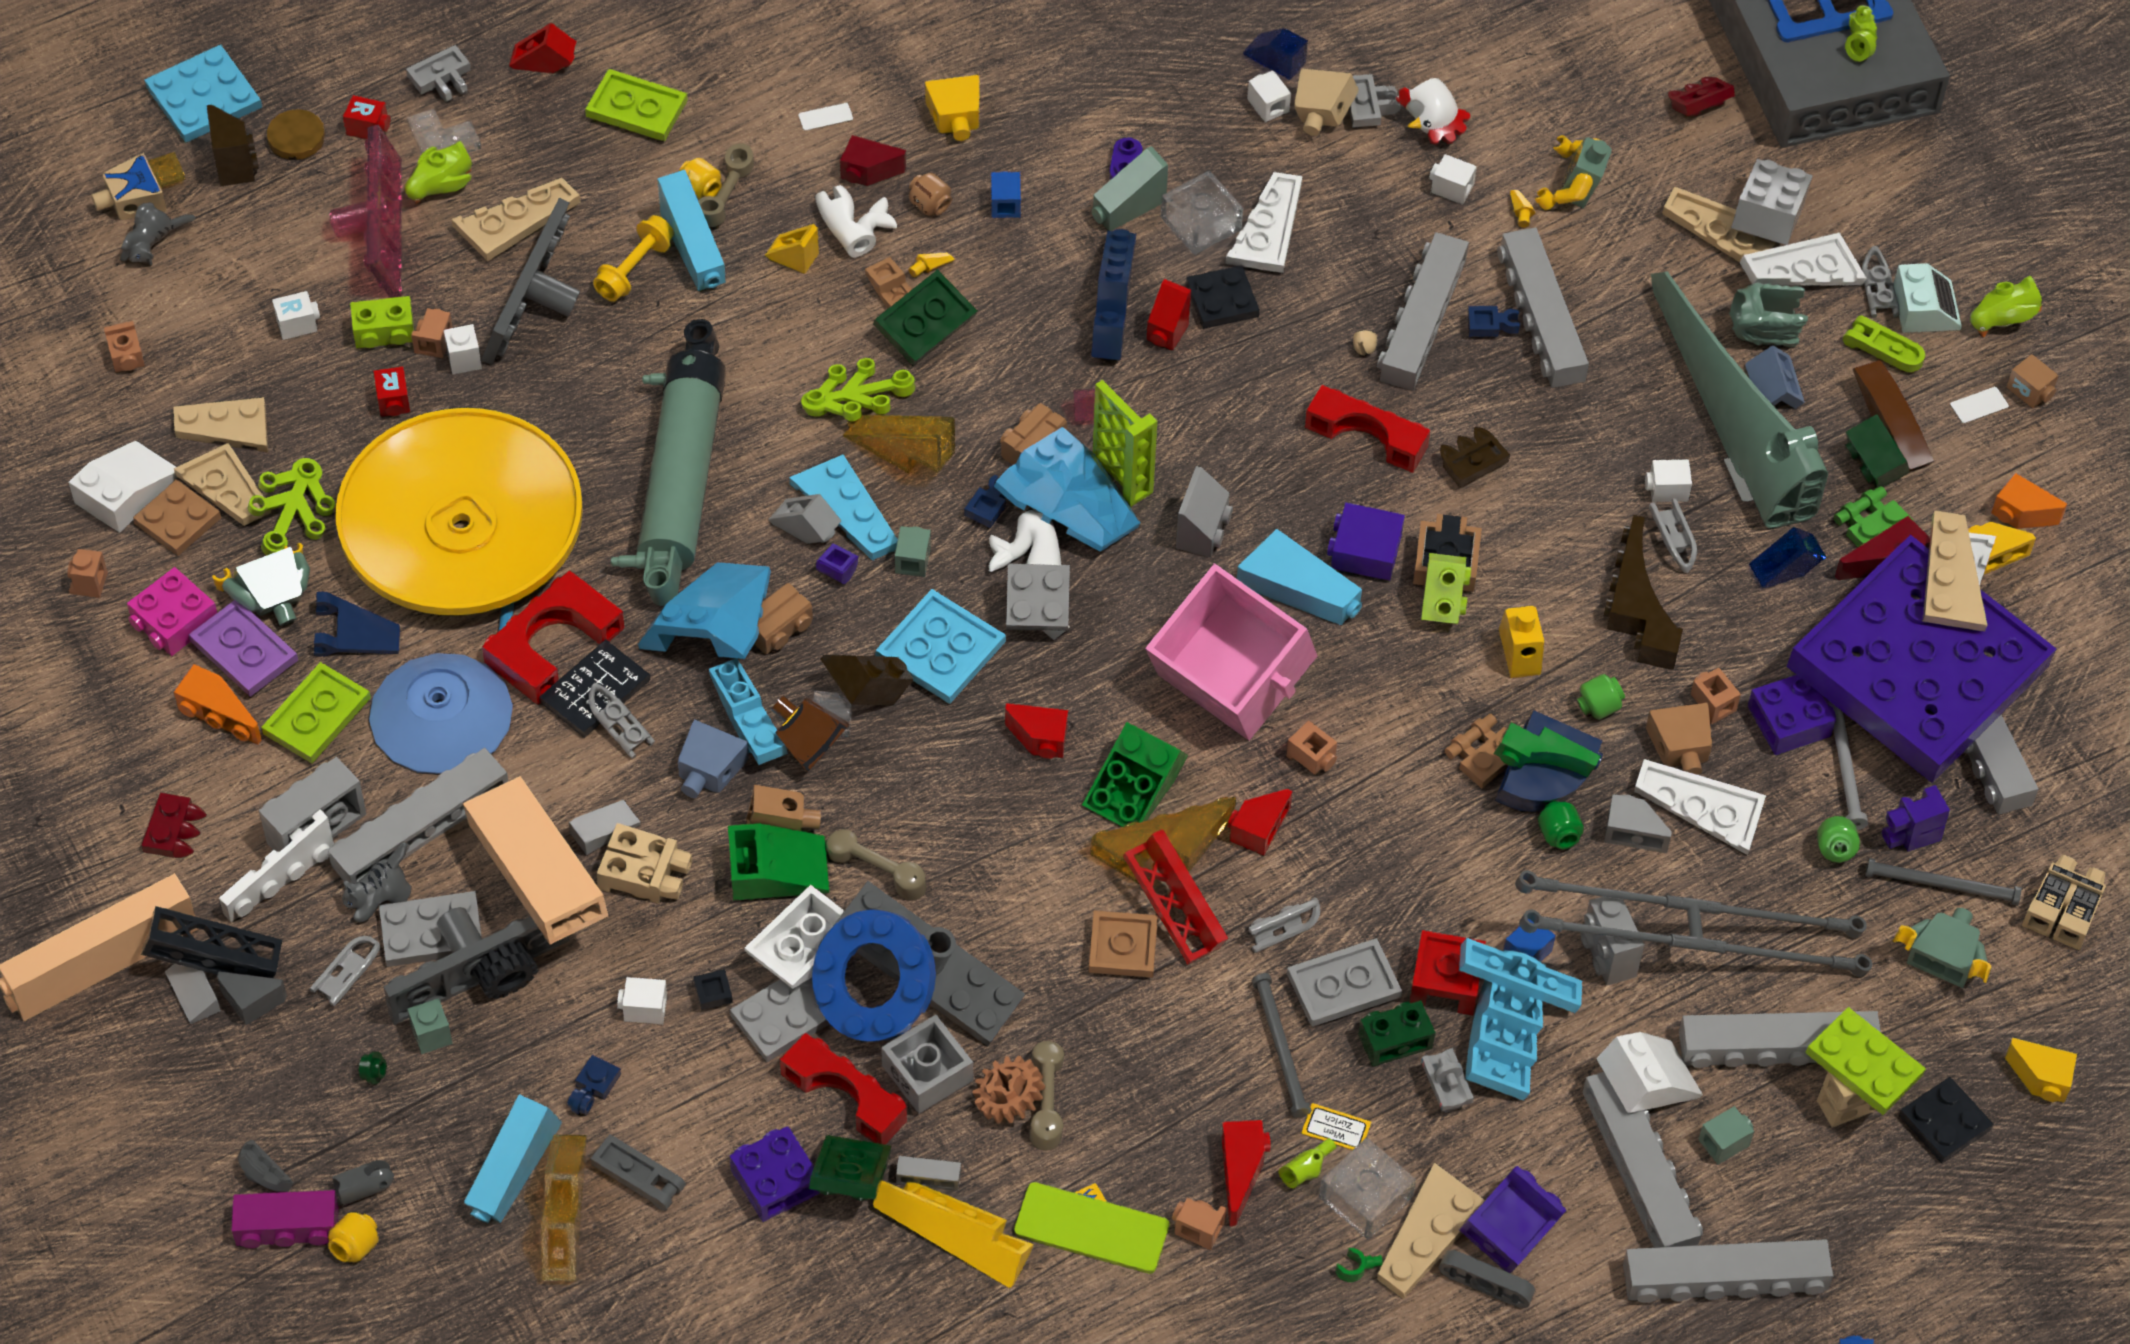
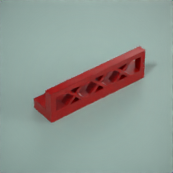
(1185, 892)

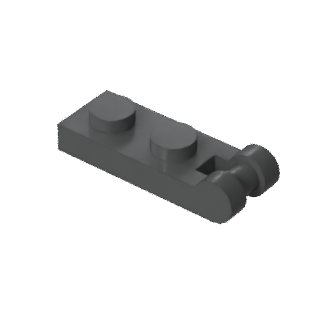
(637, 1172)

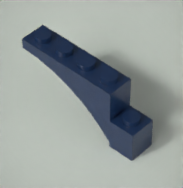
(1113, 294)

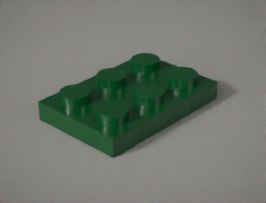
(925, 317)
(850, 1168)

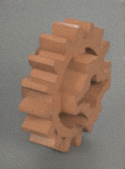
(993, 1093)

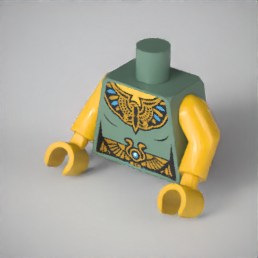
(1583, 172)

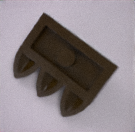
(1474, 458)

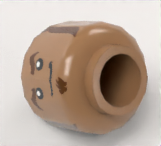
(930, 194)

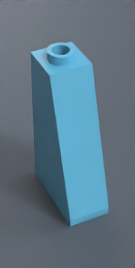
(691, 231)
(1299, 579)
(512, 1159)

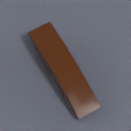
(1888, 402)

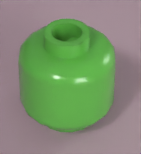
(1601, 696)
(1838, 839)

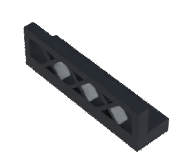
(211, 954)

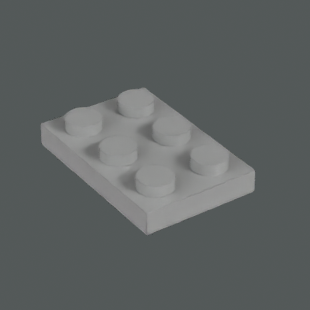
(412, 928)
(1344, 982)
(779, 1017)

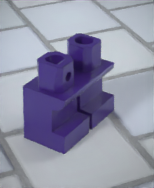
(1917, 822)

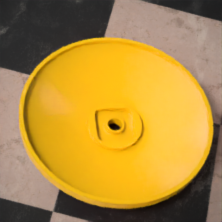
(449, 468)

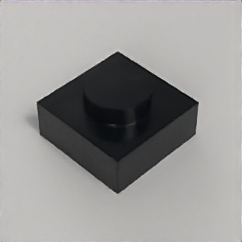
(713, 989)

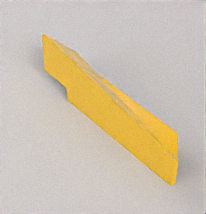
(957, 1228)

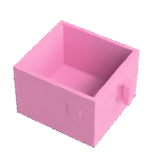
(1232, 652)

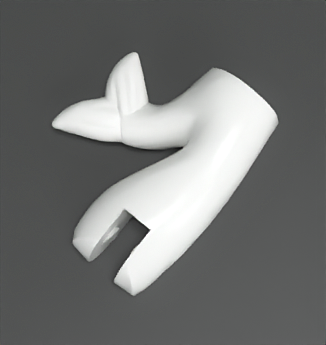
(839, 217)
(1030, 532)

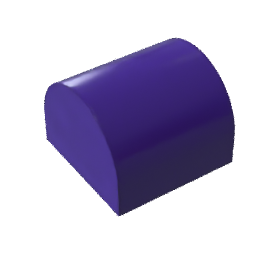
(837, 563)

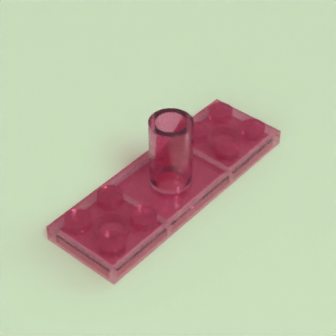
(378, 215)

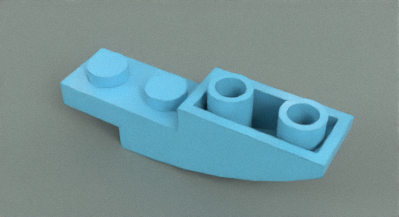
(746, 711)

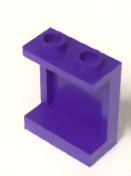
(1513, 1219)

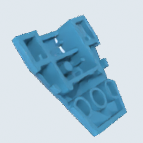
(1071, 487)

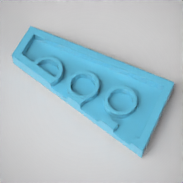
(852, 504)

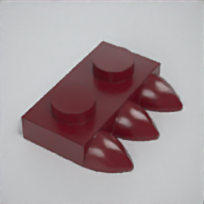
(1699, 97)
(170, 825)

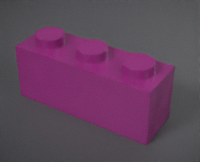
(284, 1218)

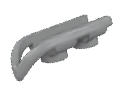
(1879, 276)
(1674, 540)
(615, 713)
(1289, 919)
(352, 965)

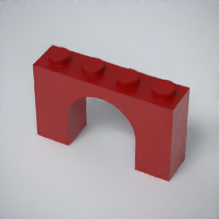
(565, 602)

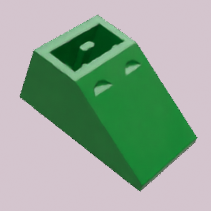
(1134, 777)
(775, 861)

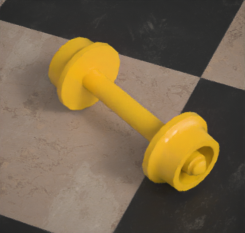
(612, 281)

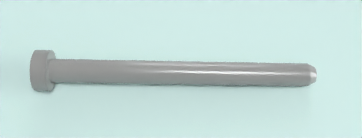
(1855, 815)

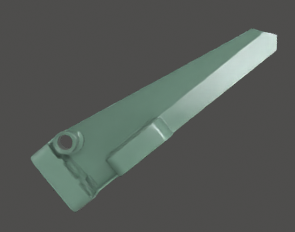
(1765, 449)

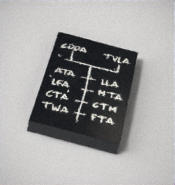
(604, 666)

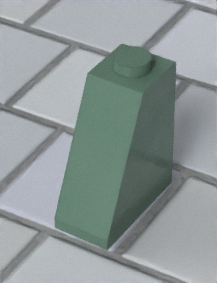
(1132, 191)

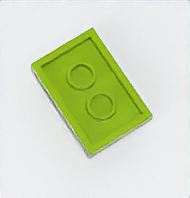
(636, 105)
(316, 712)
(1865, 1060)

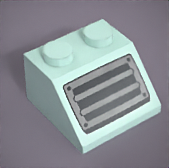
(1925, 299)

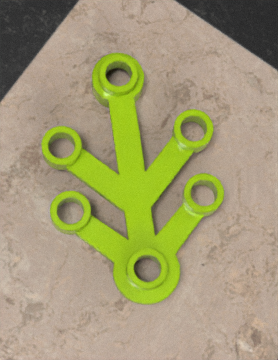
(823, 400)
(292, 501)

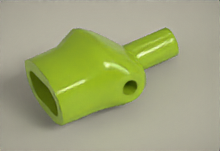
(1306, 1165)

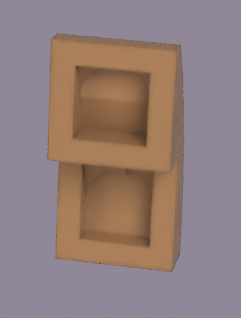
(888, 281)

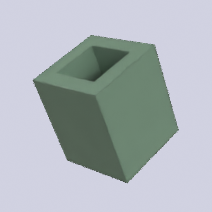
(912, 551)
(430, 1026)
(1726, 1135)

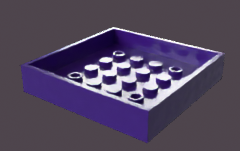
(1917, 664)

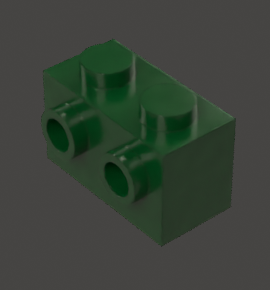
(1876, 452)
(1396, 1033)

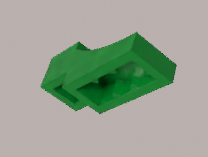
(1522, 747)

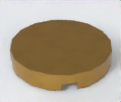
(296, 134)

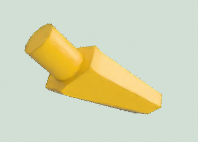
(1522, 208)
(929, 262)

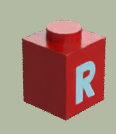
(363, 114)
(391, 391)

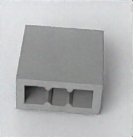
(1613, 956)

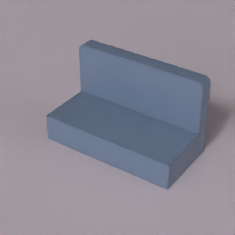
(1775, 377)

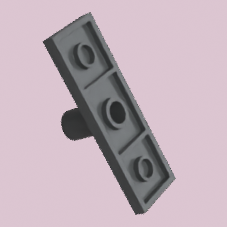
(535, 286)
(456, 971)
(963, 987)

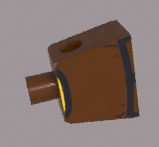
(807, 729)

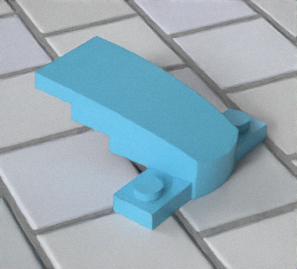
(1510, 1014)

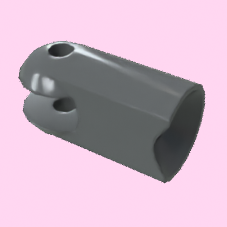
(363, 1181)

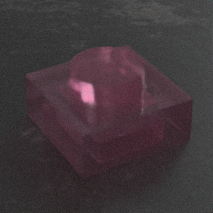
(1084, 404)

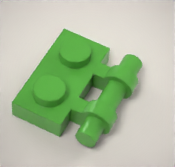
(1881, 518)

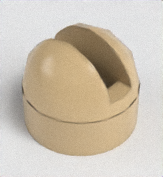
(1364, 342)

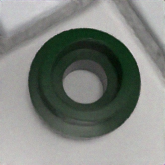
(372, 1067)

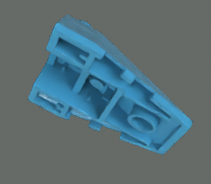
(716, 606)

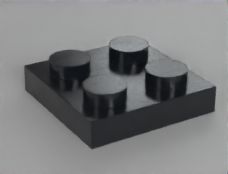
(1222, 297)
(1946, 1120)

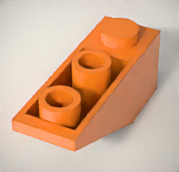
(212, 700)

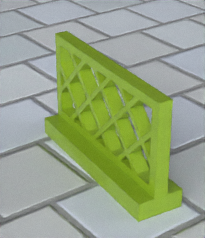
(1126, 446)

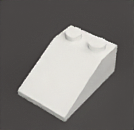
(121, 484)
(793, 937)
(1647, 1072)

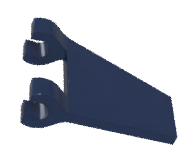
(356, 629)

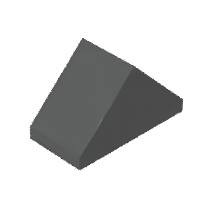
(251, 994)

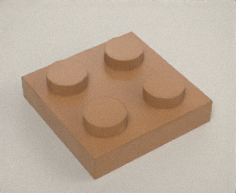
(177, 517)
(1123, 944)

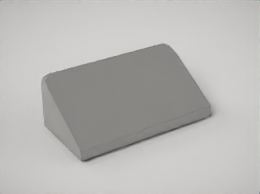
(193, 992)

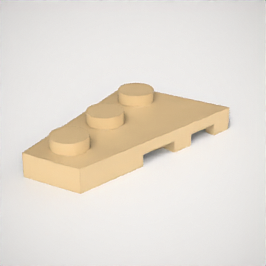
(227, 421)
(223, 482)

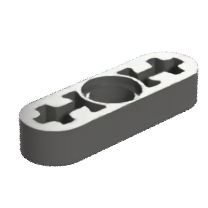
(1487, 1279)

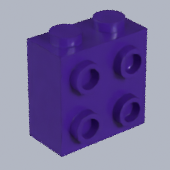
(1366, 541)
(1791, 714)
(773, 1173)

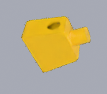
(954, 105)
(1520, 630)

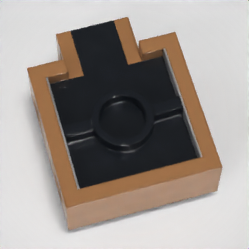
(1450, 538)

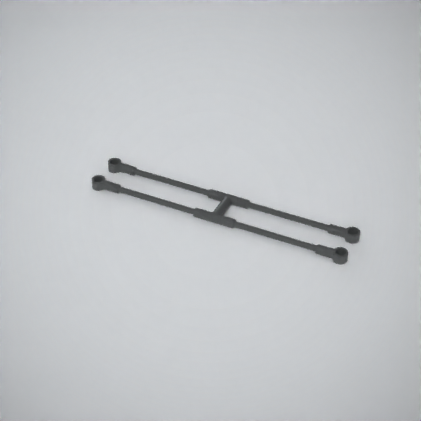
(1693, 907)

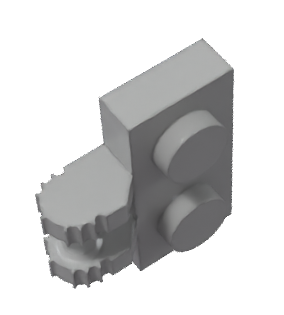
(438, 70)
(1372, 102)

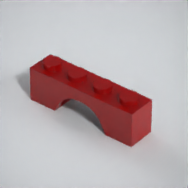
(1337, 413)
(813, 1066)

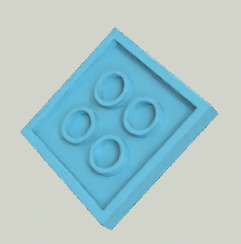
(199, 82)
(942, 645)

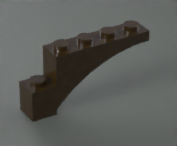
(1636, 606)

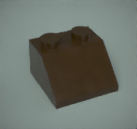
(231, 148)
(869, 678)

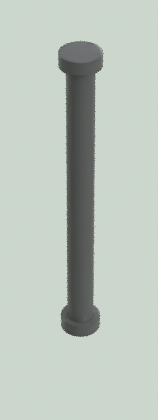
(1943, 881)
(1300, 1107)

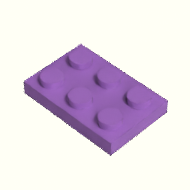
(243, 647)

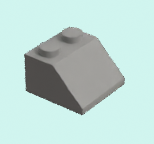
(1203, 515)

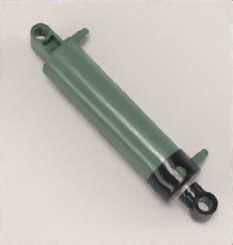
(679, 462)

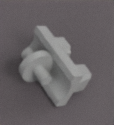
(1447, 1080)

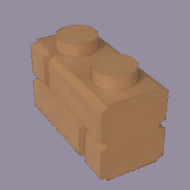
(1032, 428)
(782, 616)

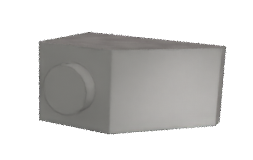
(806, 518)
(1636, 825)

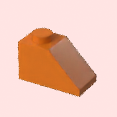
(2027, 505)

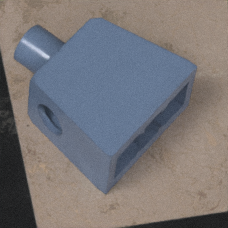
(710, 759)

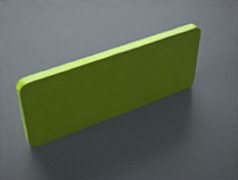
(1092, 1227)

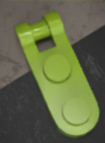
(1885, 344)

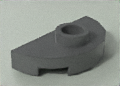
(262, 1169)

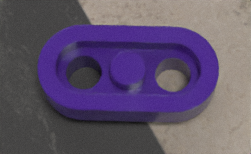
(1124, 152)

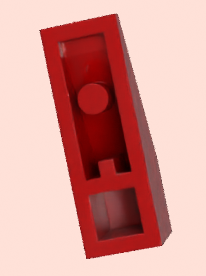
(1243, 1158)

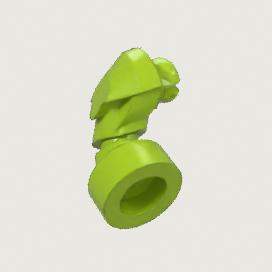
(1863, 36)

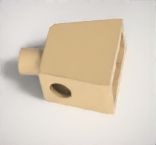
(1323, 98)

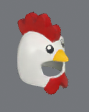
(1434, 111)

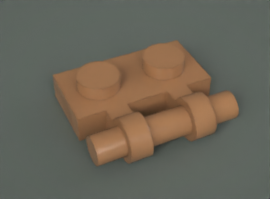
(1481, 763)

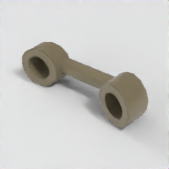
(739, 163)
(908, 876)
(1048, 1058)

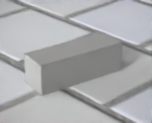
(928, 1172)

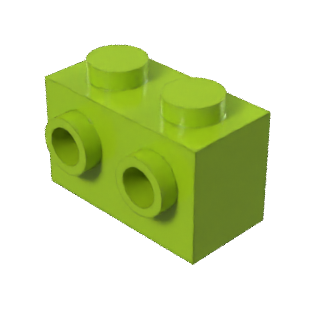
(382, 322)
(1444, 588)

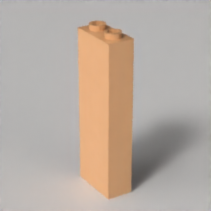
(535, 860)
(88, 950)

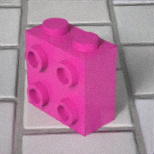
(170, 611)

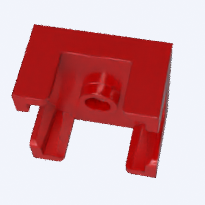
(1439, 972)

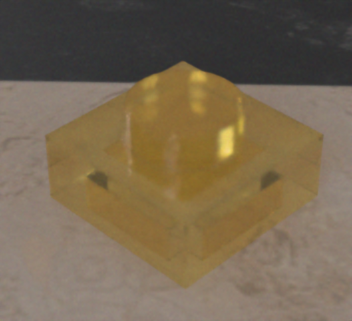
(167, 169)

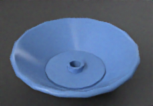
(440, 734)

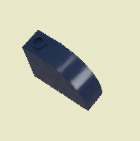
(1540, 784)

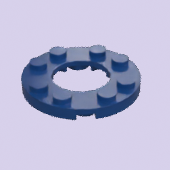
(915, 981)

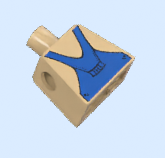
(129, 187)

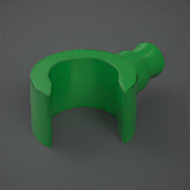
(1364, 1262)

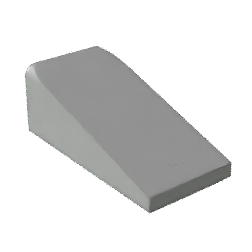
(597, 827)

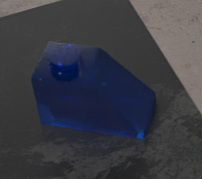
(1279, 51)
(1787, 558)

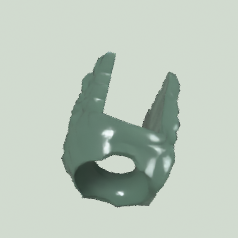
(1767, 314)

